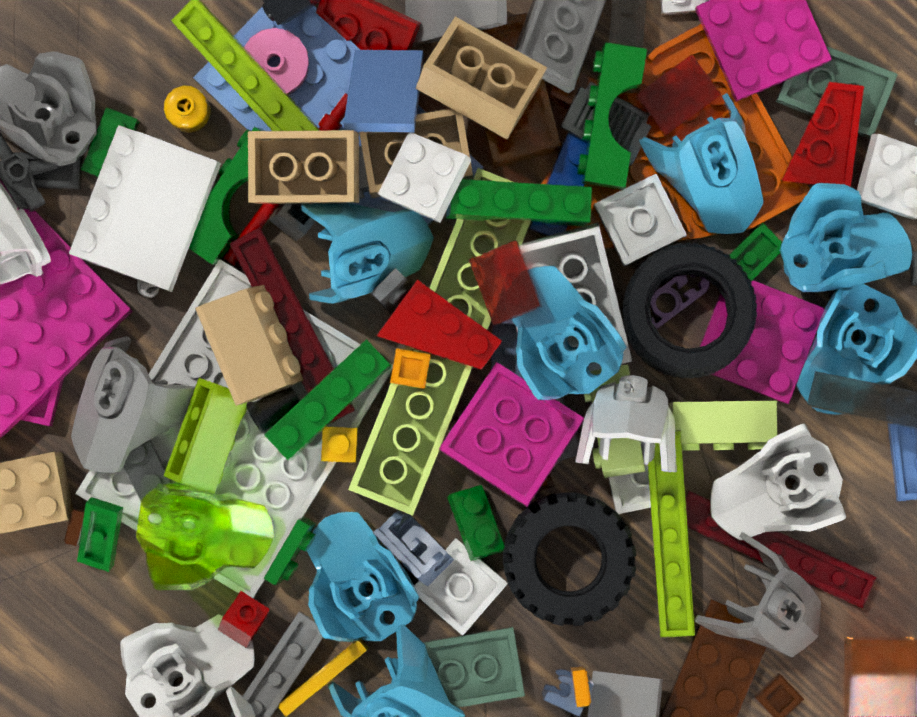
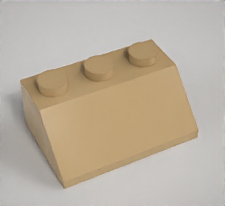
(249, 344)

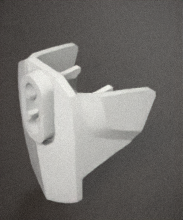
(20, 244)
(632, 413)
(756, 497)
(169, 651)

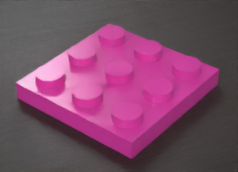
(762, 41)
(777, 346)
(511, 435)

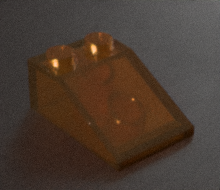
(880, 676)

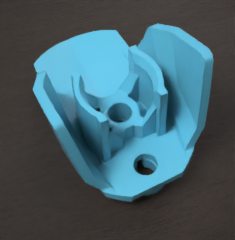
(713, 172)
(841, 242)
(367, 246)
(543, 349)
(880, 353)
(345, 562)
(413, 688)

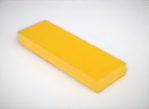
(322, 677)

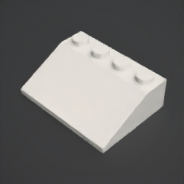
(145, 208)
(584, 263)

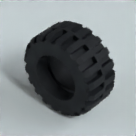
(616, 563)

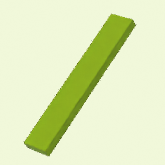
(241, 69)
(671, 546)

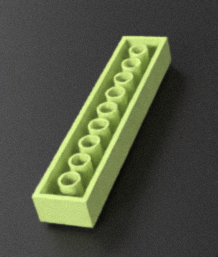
(417, 419)

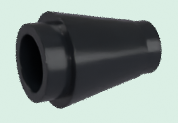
(272, 408)

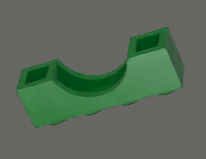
(605, 160)
(521, 201)
(215, 227)
(327, 400)

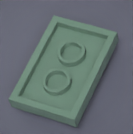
(807, 88)
(478, 666)

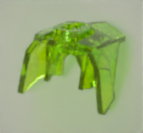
(224, 535)

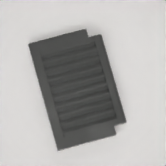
(625, 121)

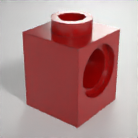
(243, 619)

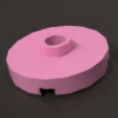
(292, 54)

